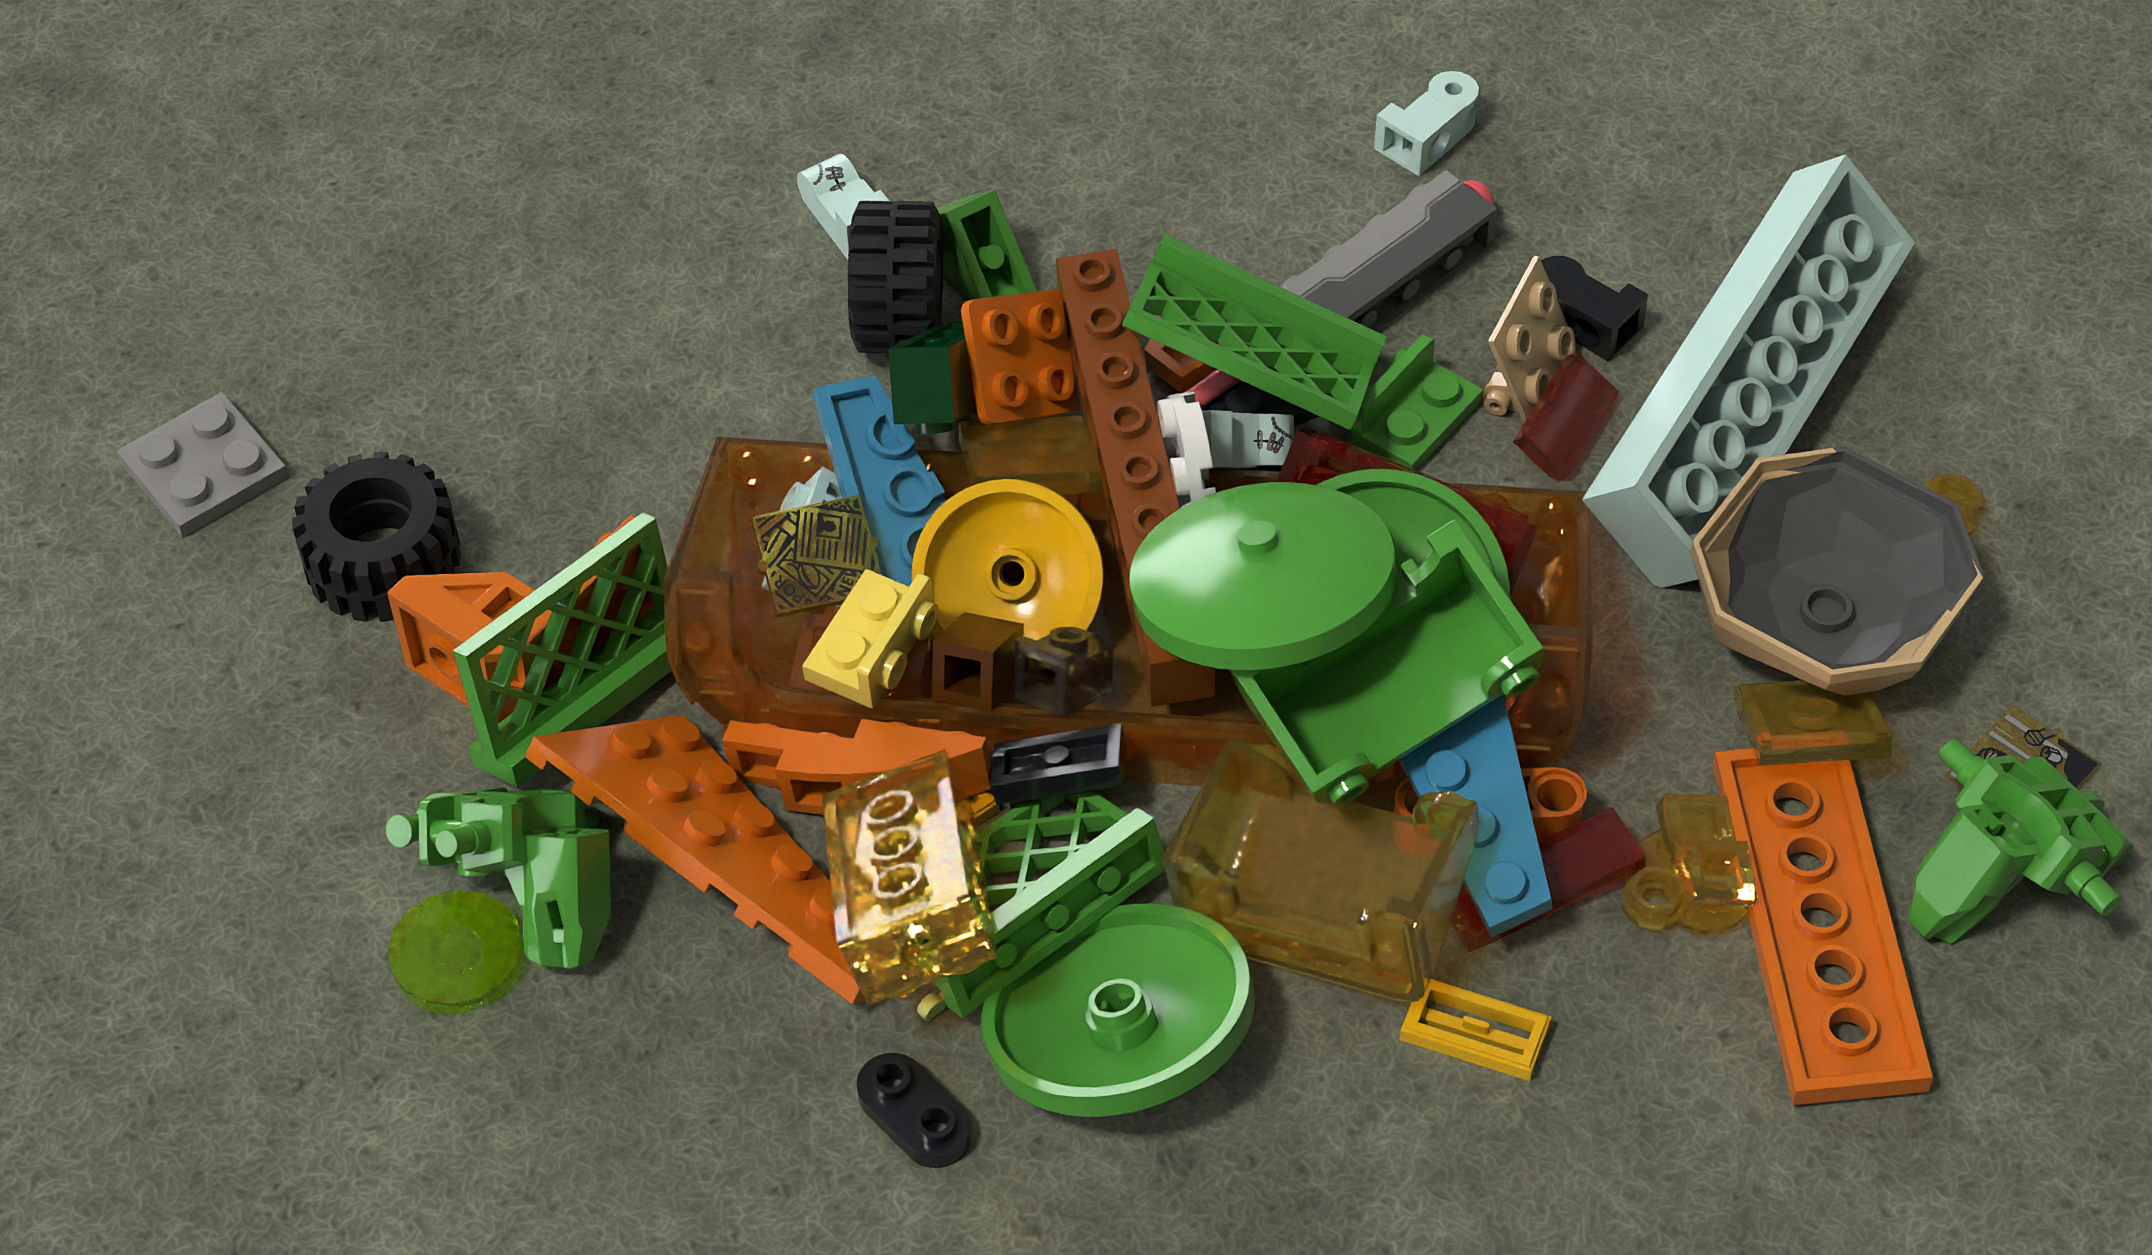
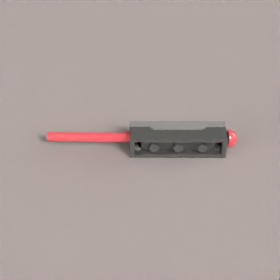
(1392, 260)

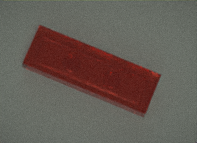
(1575, 866)

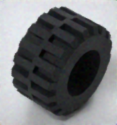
(893, 272)
(367, 498)

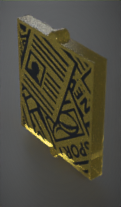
(814, 553)

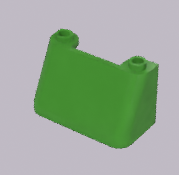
(1418, 670)

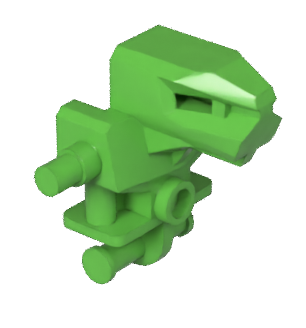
(2011, 827)
(543, 847)

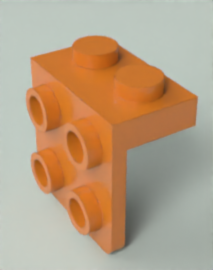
(1019, 356)

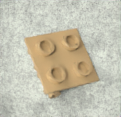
(1527, 345)

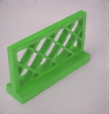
(1248, 310)
(590, 685)
(1067, 899)

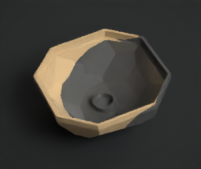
(1835, 569)

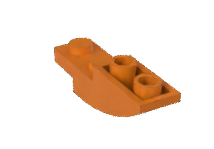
(817, 763)

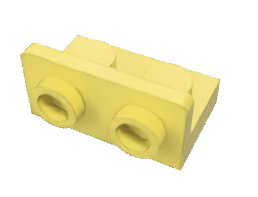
(871, 637)

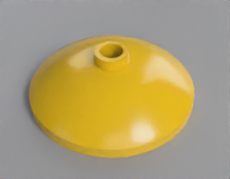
(1006, 522)

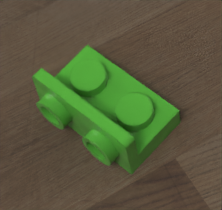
(1413, 406)

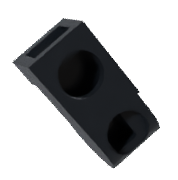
(1596, 313)

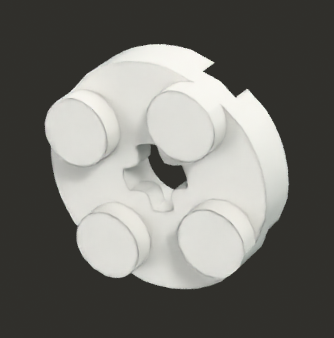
(1186, 445)

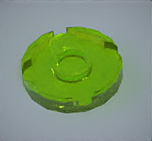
(455, 952)

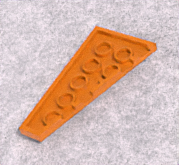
(707, 828)

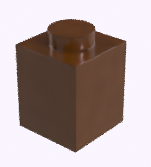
(975, 661)

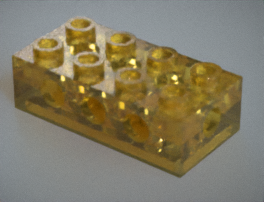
(905, 871)

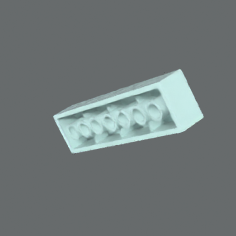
(1750, 364)

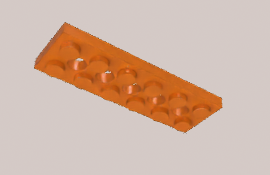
(1791, 949)

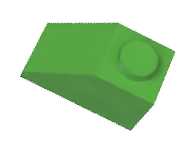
(981, 249)

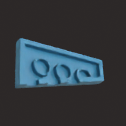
(881, 466)
(1482, 765)

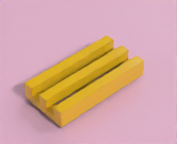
(1470, 1049)

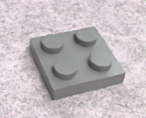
(202, 464)

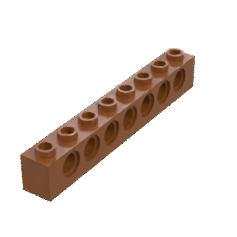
(1127, 443)

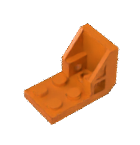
(447, 609)

